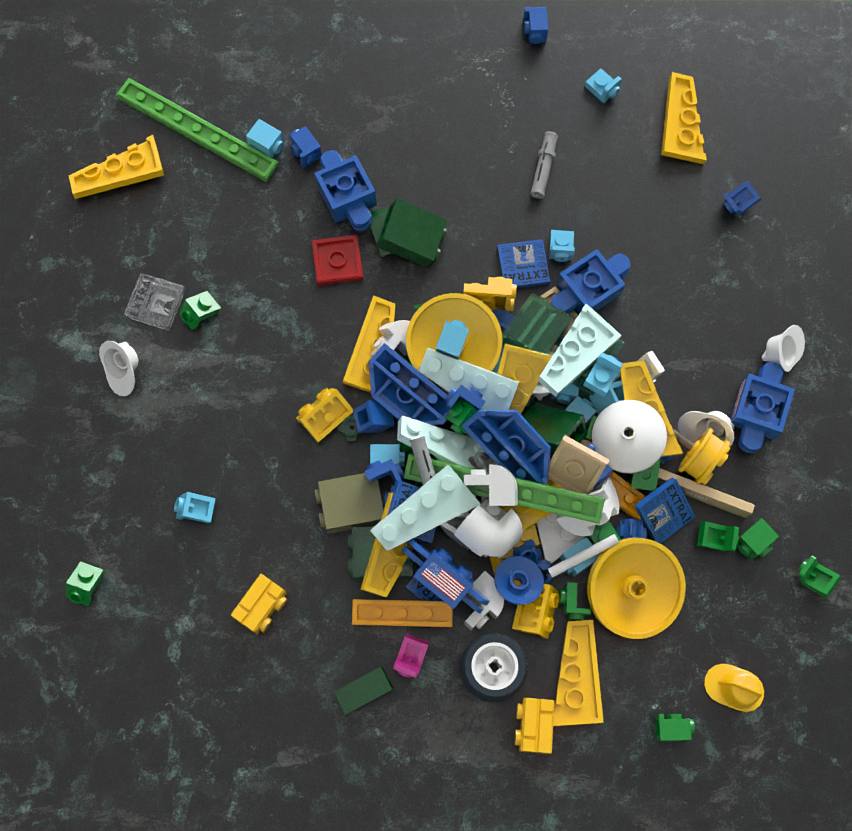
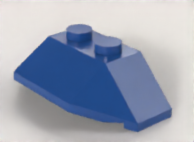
(404, 389)
(511, 443)

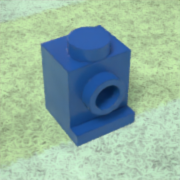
(536, 24)
(305, 146)

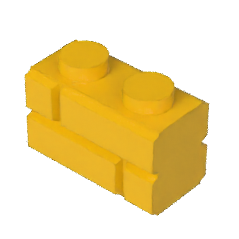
(259, 604)
(535, 725)

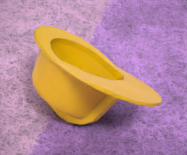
(734, 687)

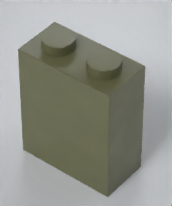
(349, 503)

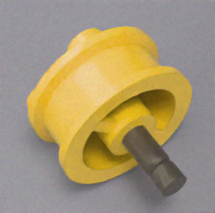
(702, 455)

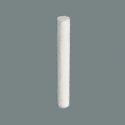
(583, 555)

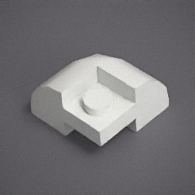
(611, 508)
(490, 530)

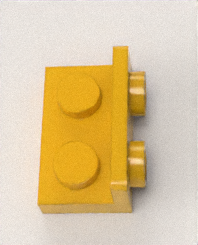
(324, 413)
(538, 615)

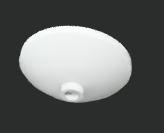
(633, 452)

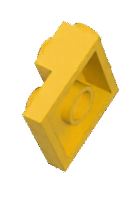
(496, 295)

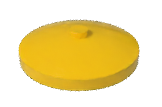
(484, 337)
(636, 588)

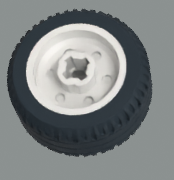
(507, 657)

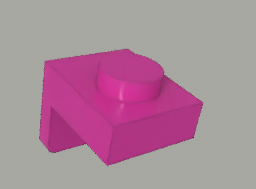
(411, 656)

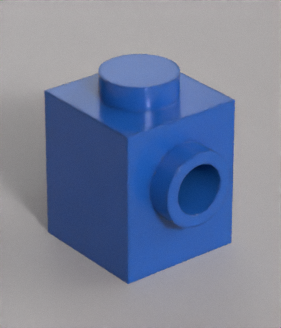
(372, 418)

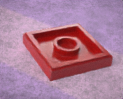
(337, 260)

